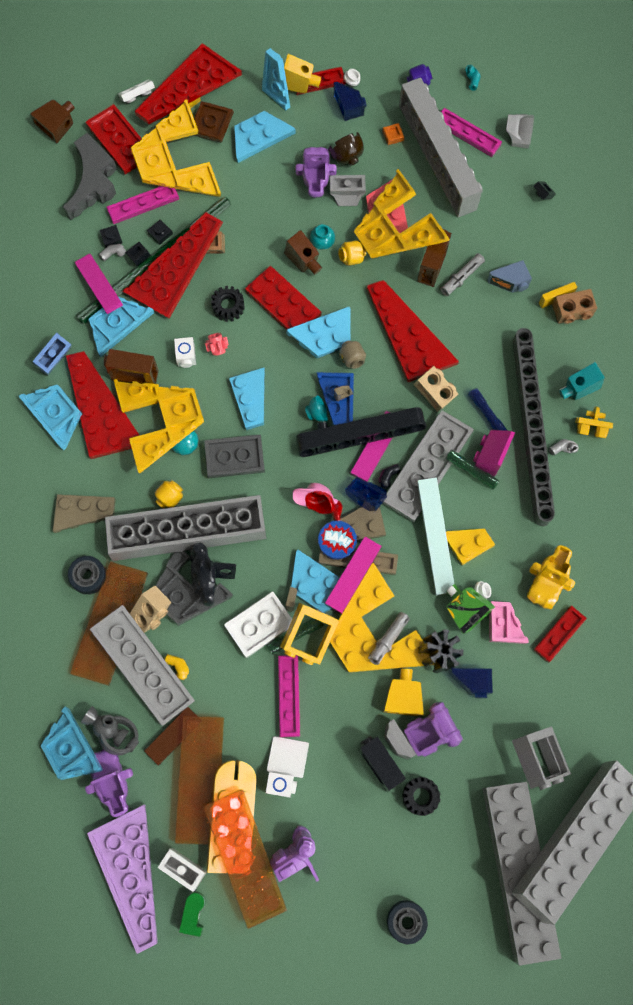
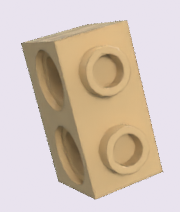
(432, 392)
(150, 609)

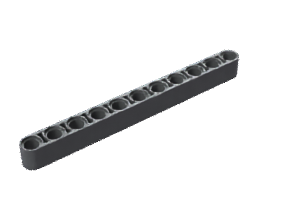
(530, 434)

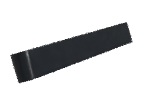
(360, 432)

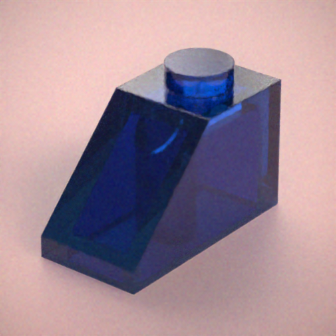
(349, 101)
(474, 681)

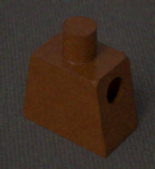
(54, 119)
(302, 253)

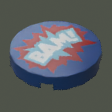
(337, 540)

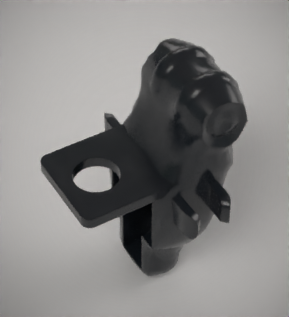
(206, 571)

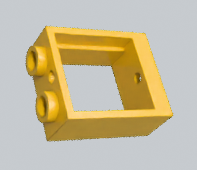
(293, 627)

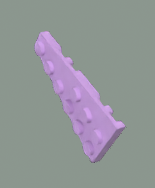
(126, 864)

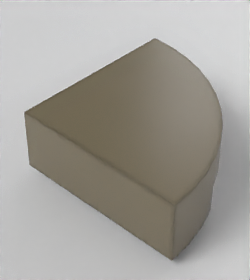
(342, 392)
(290, 604)

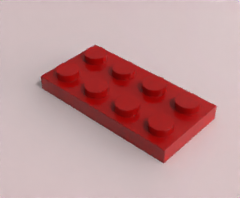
(115, 136)
(281, 299)

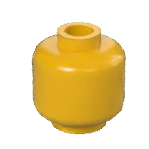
(352, 253)
(168, 494)

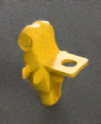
(551, 578)

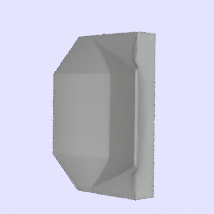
(520, 129)
(347, 189)
(398, 741)

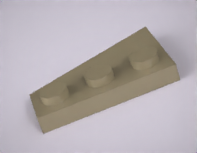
(79, 510)
(366, 523)

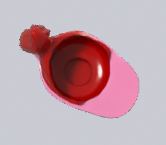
(319, 499)

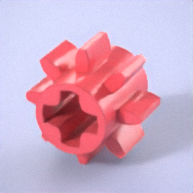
(216, 344)

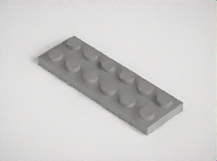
(426, 463)
(142, 665)

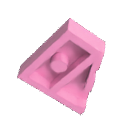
(505, 625)

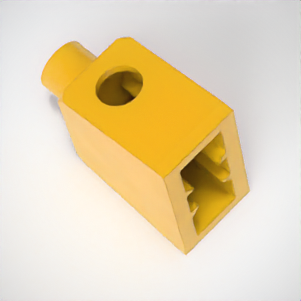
(299, 74)
(404, 696)

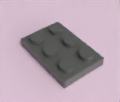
(234, 456)

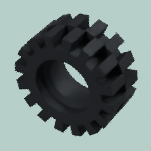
(224, 294)
(434, 796)

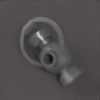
(106, 727)

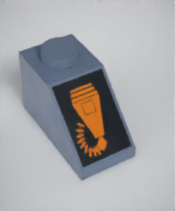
(511, 277)

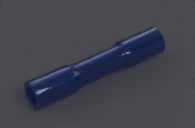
(481, 403)

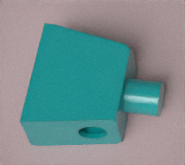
(583, 382)

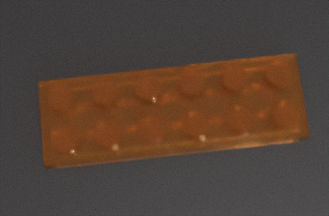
(121, 587)
(198, 764)
(244, 858)

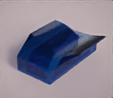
(366, 494)

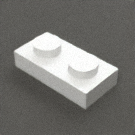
(130, 94)

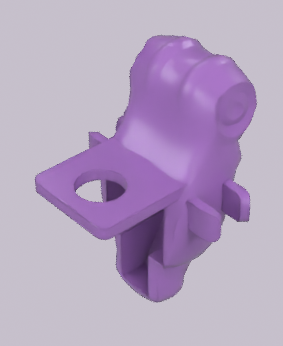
(315, 170)
(110, 783)

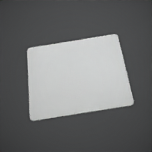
(288, 757)

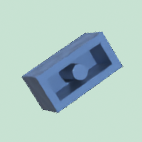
(52, 354)

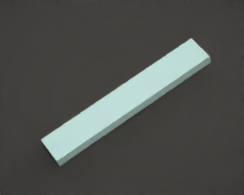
(435, 535)

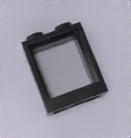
(381, 763)

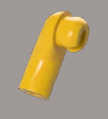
(179, 664)

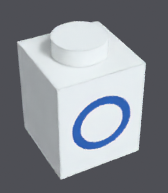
(185, 352)
(281, 785)

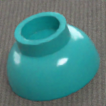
(322, 237)
(317, 409)

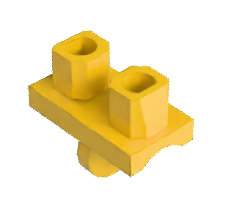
(601, 427)

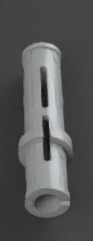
(457, 279)
(385, 643)

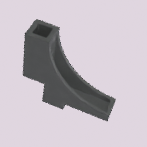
(94, 182)

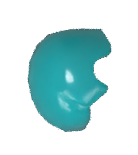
(187, 445)

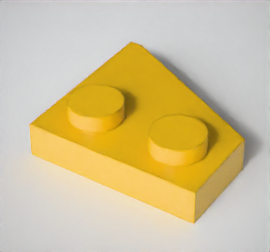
(469, 543)

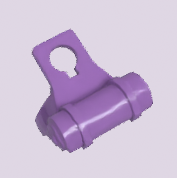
(433, 731)
(296, 856)

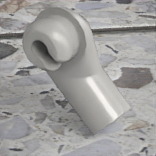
(564, 445)

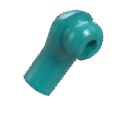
(474, 76)

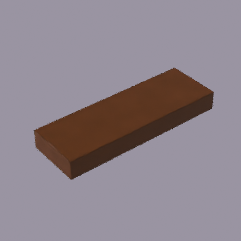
(168, 739)

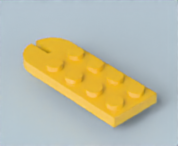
(224, 785)

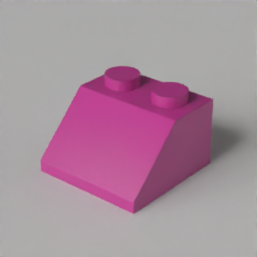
(493, 450)

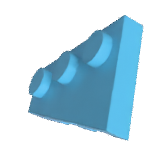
(274, 79)
(250, 397)

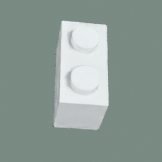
(182, 869)

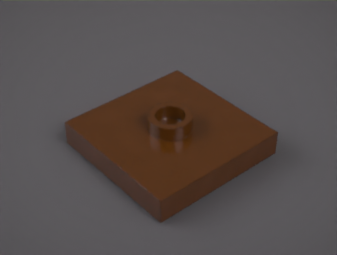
(212, 121)

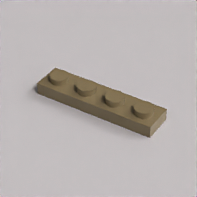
(385, 562)

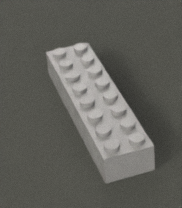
(440, 147)
(184, 526)
(577, 843)
(515, 850)

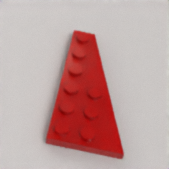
(191, 80)
(172, 271)
(410, 338)
(102, 420)

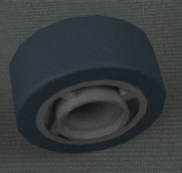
(81, 566)
(415, 931)

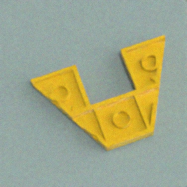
(155, 161)
(380, 235)
(179, 411)
(355, 641)

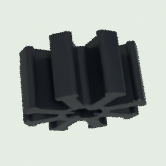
(440, 651)

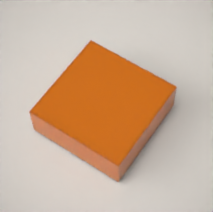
(393, 134)

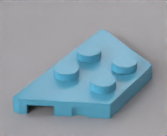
(259, 133)
(113, 327)
(324, 333)
(54, 412)
(313, 582)
(69, 749)

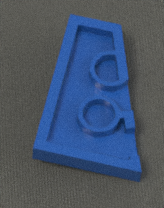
(341, 410)

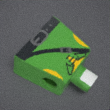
(467, 607)

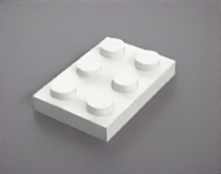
(259, 624)

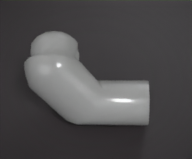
(112, 249)

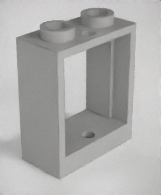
(551, 753)

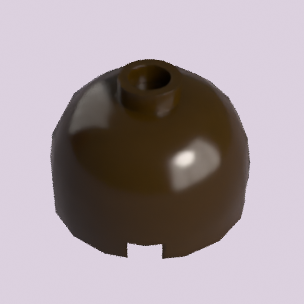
(347, 149)

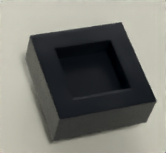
(544, 190)
(160, 232)
(110, 236)
(138, 253)

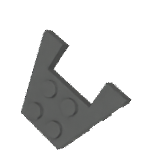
(184, 601)

